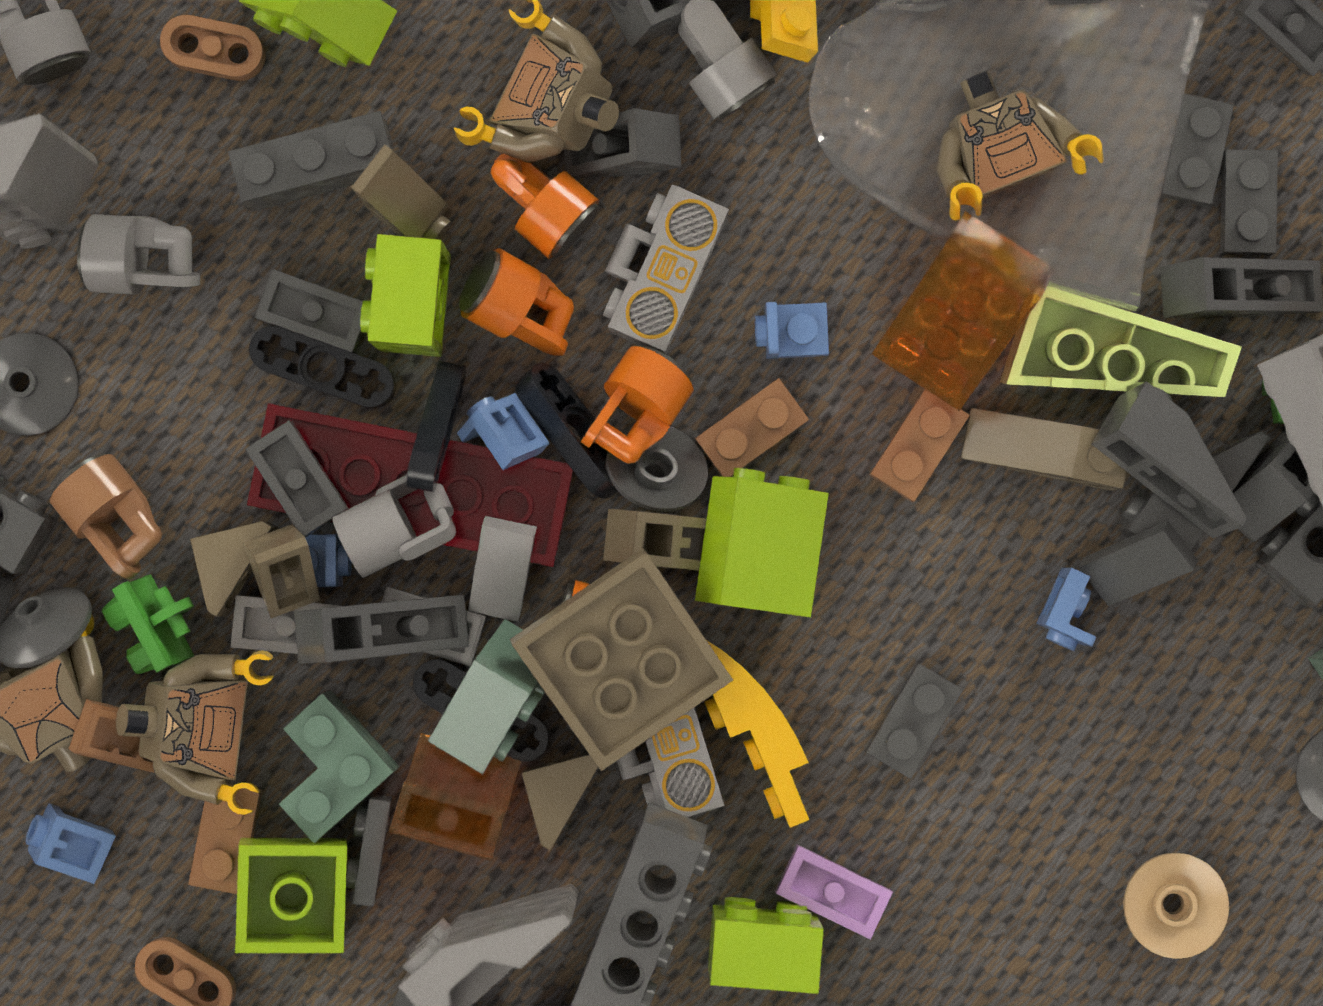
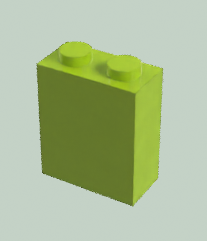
(762, 543)

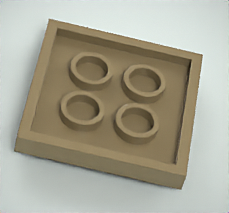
(621, 659)

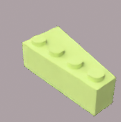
(1103, 347)

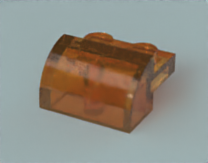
(453, 803)

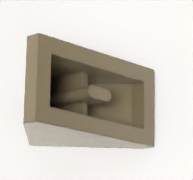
(224, 564)
(283, 570)
(555, 791)

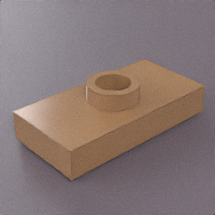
(98, 738)

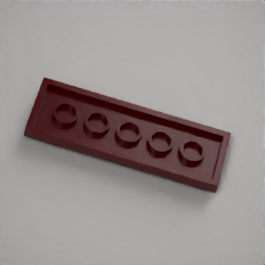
(369, 456)

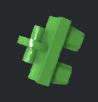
(155, 622)

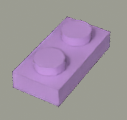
(833, 891)

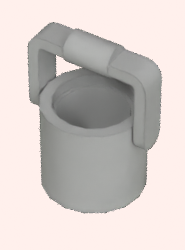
(381, 533)

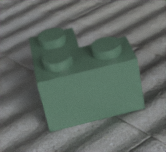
(488, 703)
(347, 763)

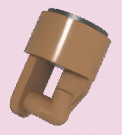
(95, 497)

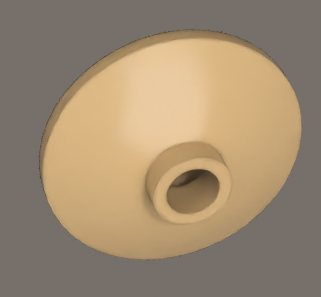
(1197, 920)

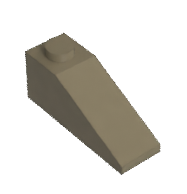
(402, 198)
(1039, 449)
(666, 538)

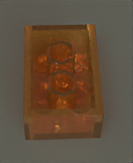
(963, 311)

